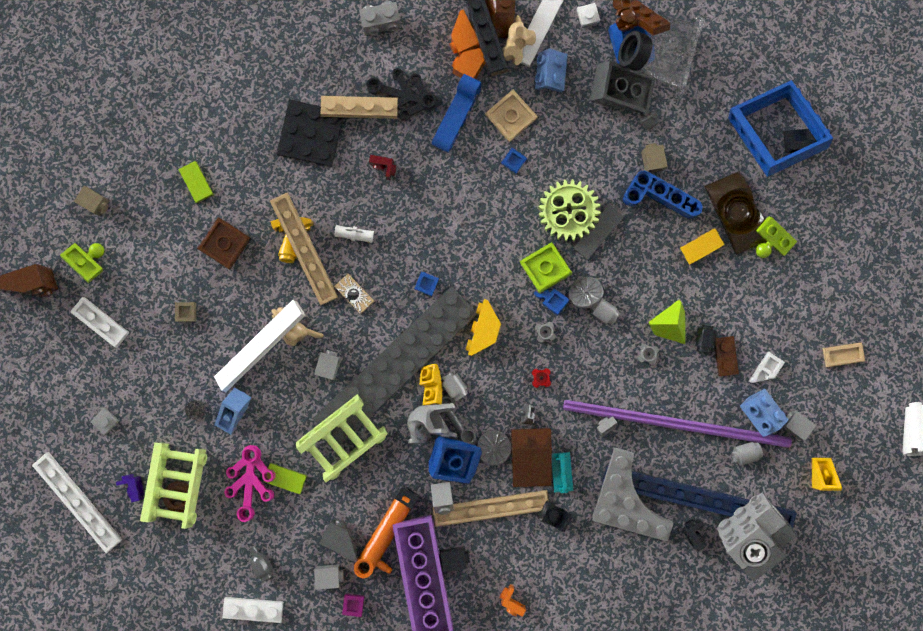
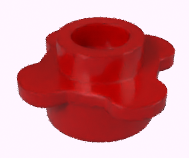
(545, 381)

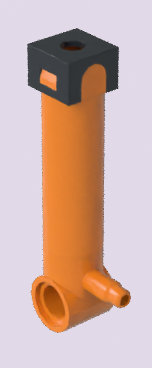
(384, 533)

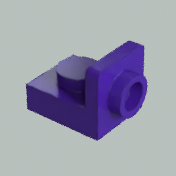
(135, 487)

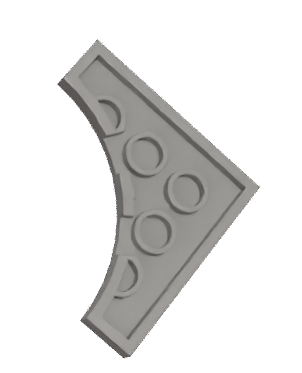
(620, 504)

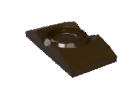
(736, 211)

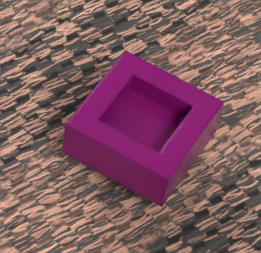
(353, 605)

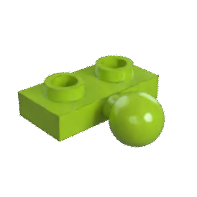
(776, 237)
(83, 262)

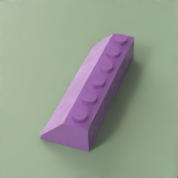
(423, 575)

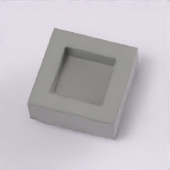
(104, 421)
(606, 425)

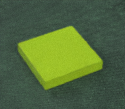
(545, 267)

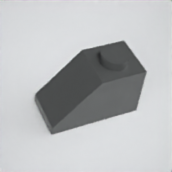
(339, 539)

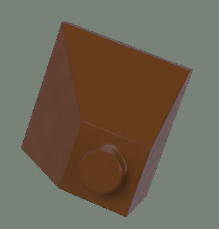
(502, 15)

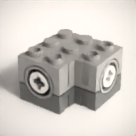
(756, 536)

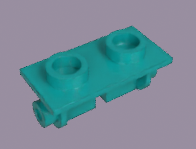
(562, 472)

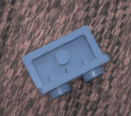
(551, 70)

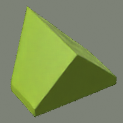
(670, 323)

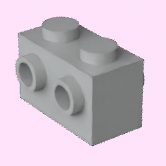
(380, 18)

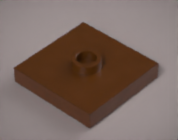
(224, 243)

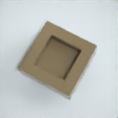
(185, 312)

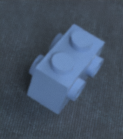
(764, 413)

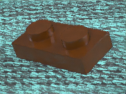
(726, 356)

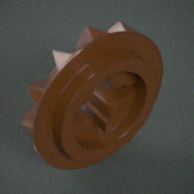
(178, 506)

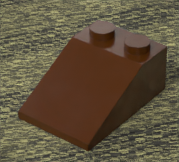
(30, 280)
(531, 457)

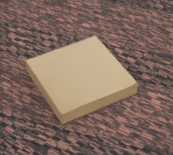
(511, 115)

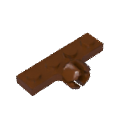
(636, 14)

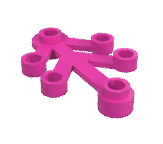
(249, 479)

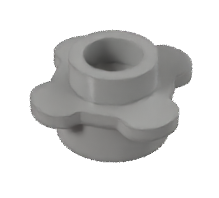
(540, 330)
(643, 354)

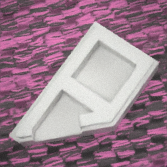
(767, 368)

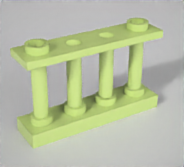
(339, 419)
(155, 491)

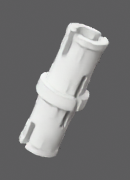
(354, 233)

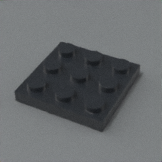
(309, 135)

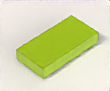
(196, 182)
(287, 478)

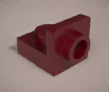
(380, 163)

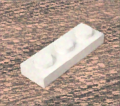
(99, 322)
(253, 609)

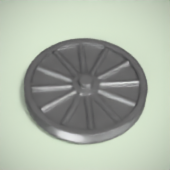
(586, 292)
(494, 447)

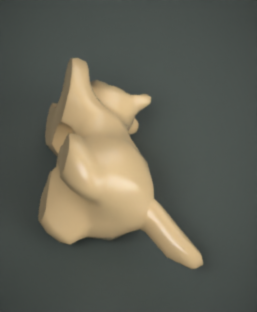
(517, 39)
(298, 332)

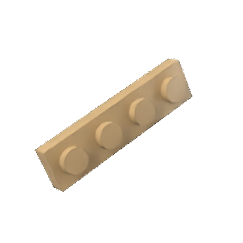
(359, 107)

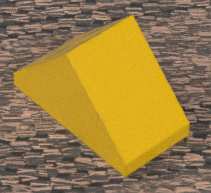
(824, 475)

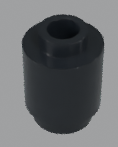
(705, 339)

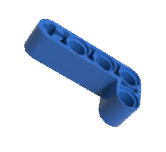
(456, 113)
(664, 198)

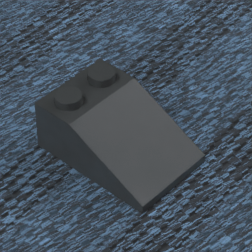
(622, 87)

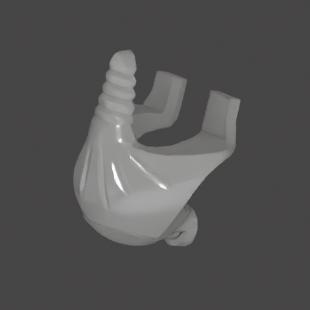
(428, 419)

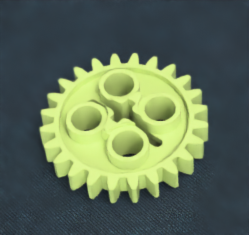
(566, 194)

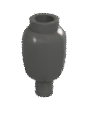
(260, 565)

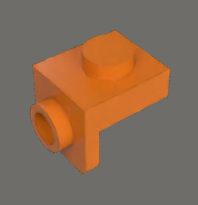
(513, 606)

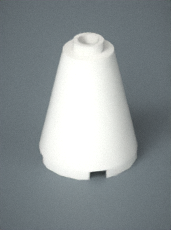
(913, 430)

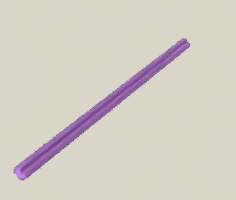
(676, 423)

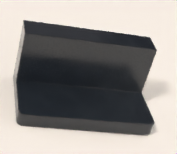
(797, 139)

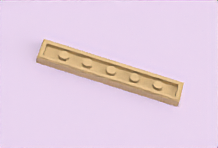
(304, 248)
(493, 508)

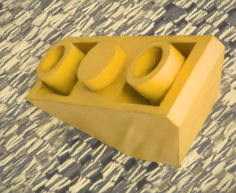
(484, 329)

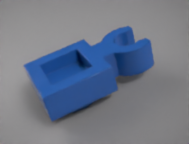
(553, 300)

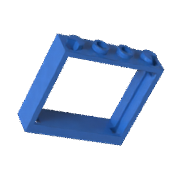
(804, 110)

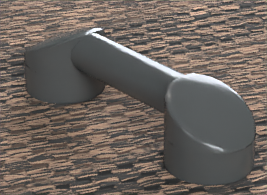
(464, 435)

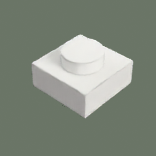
(588, 15)

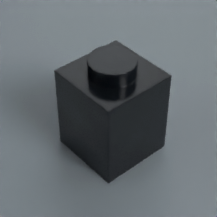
(454, 559)

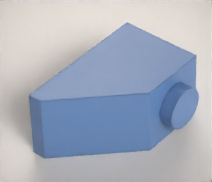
(232, 410)

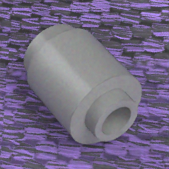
(605, 312)
(454, 386)
(747, 453)

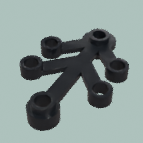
(405, 95)

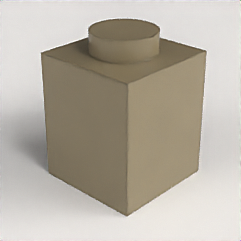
(654, 158)
(92, 201)

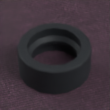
(642, 54)

